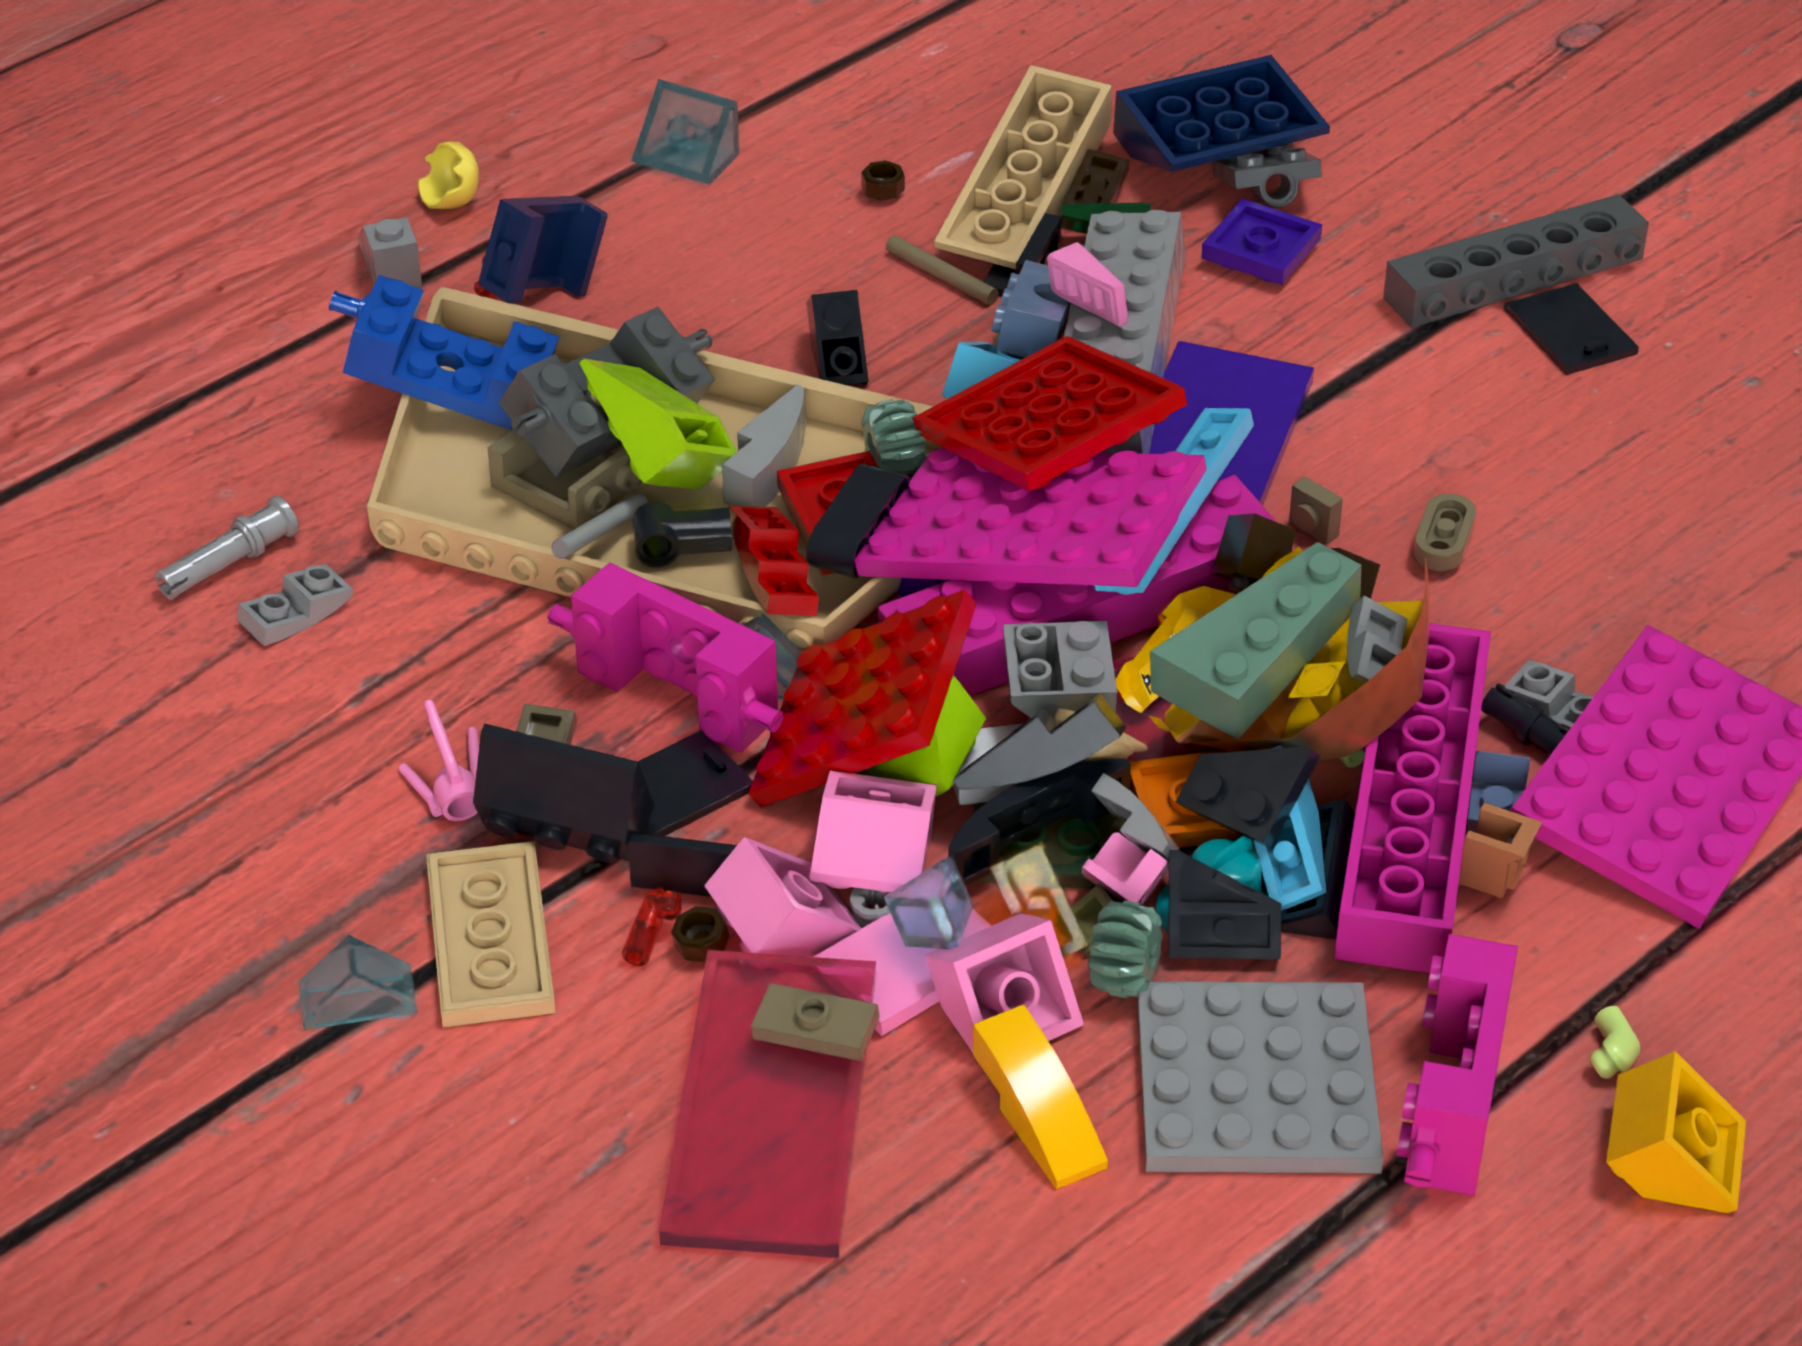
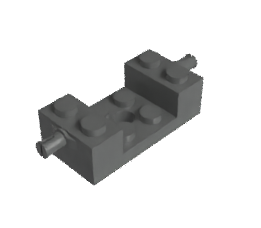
(557, 410)

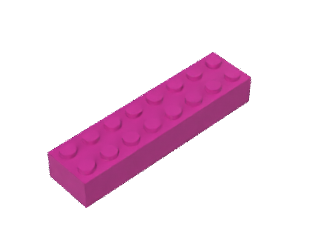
(999, 603)
(1415, 814)

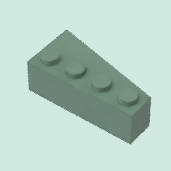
(1258, 641)

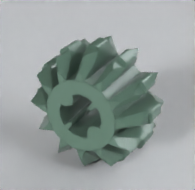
(893, 438)
(1125, 948)

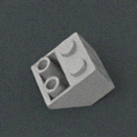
(1058, 665)

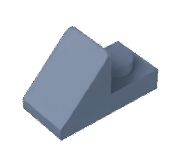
(1495, 781)

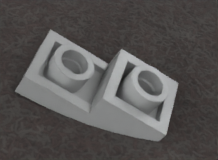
(304, 601)
(1552, 689)

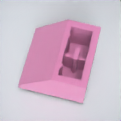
(872, 832)

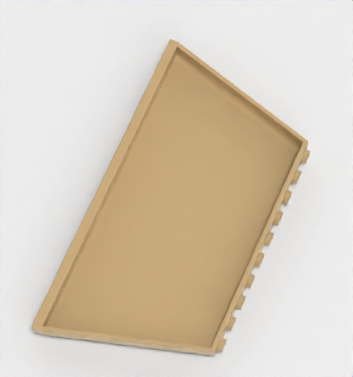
(440, 502)

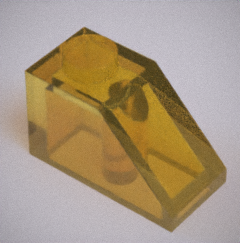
(1035, 889)

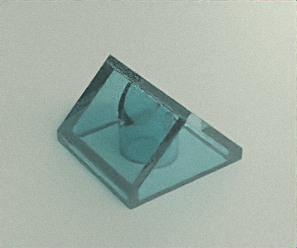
(688, 133)

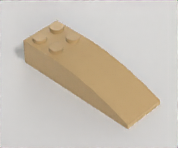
(1027, 165)

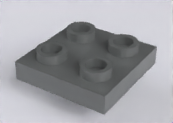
(1256, 168)

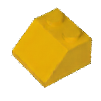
(1676, 1136)

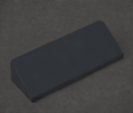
(1321, 914)

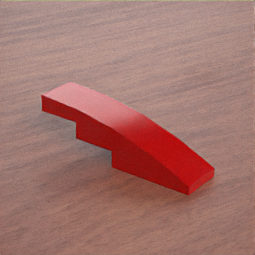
(771, 560)

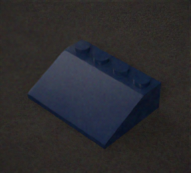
(1214, 115)

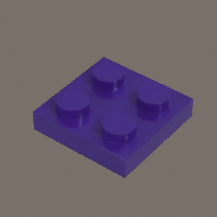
(1261, 241)

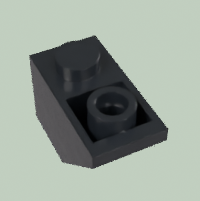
(837, 337)

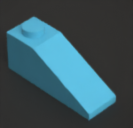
(1295, 863)

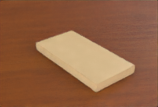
(489, 934)

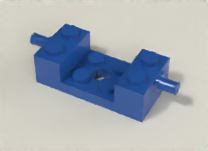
(407, 353)

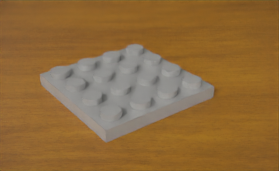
(1257, 1078)

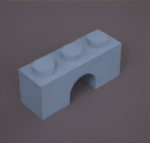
(1029, 312)

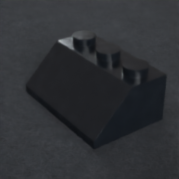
(560, 793)

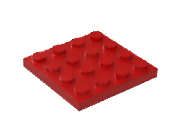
(1050, 412)
(864, 698)

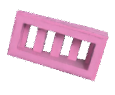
(1087, 283)

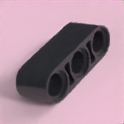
(853, 518)

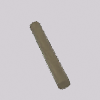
(942, 270)

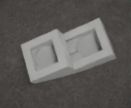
(1373, 638)
(1140, 823)

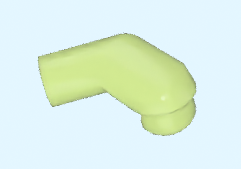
(1620, 1043)

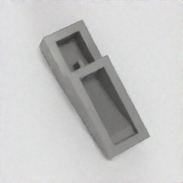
(764, 447)

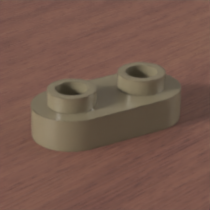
(1444, 532)

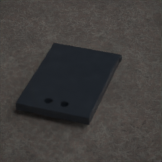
(1571, 328)
(690, 782)

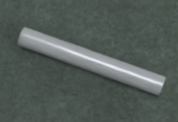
(597, 526)

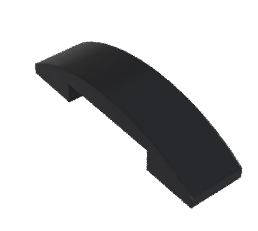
(1029, 808)

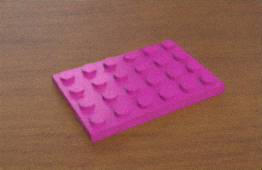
(1081, 529)
(1669, 776)

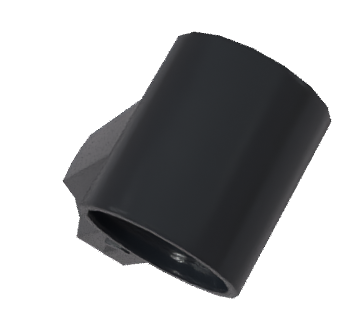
(667, 533)

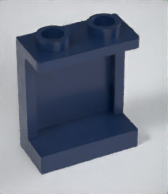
(542, 246)

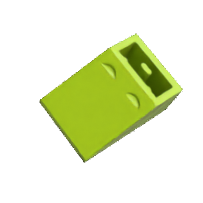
(662, 430)

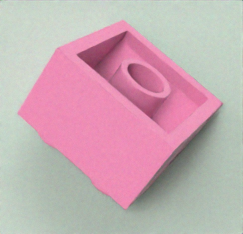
(776, 904)
(1002, 970)

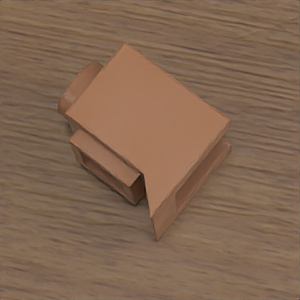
(1498, 851)

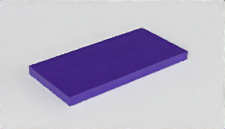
(1237, 380)

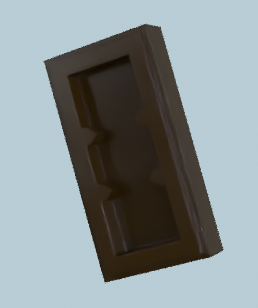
(1097, 179)

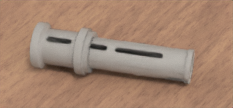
(246, 537)

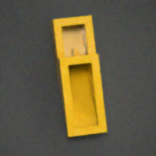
(1038, 1096)

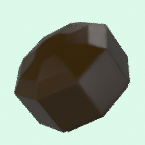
(883, 180)
(698, 932)

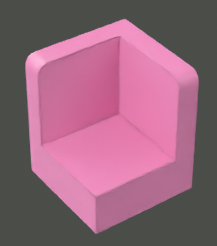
(1126, 869)

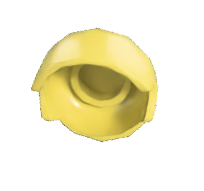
(451, 177)

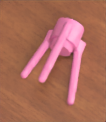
(453, 784)

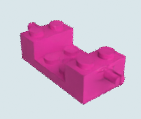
(637, 625)
(1455, 1102)

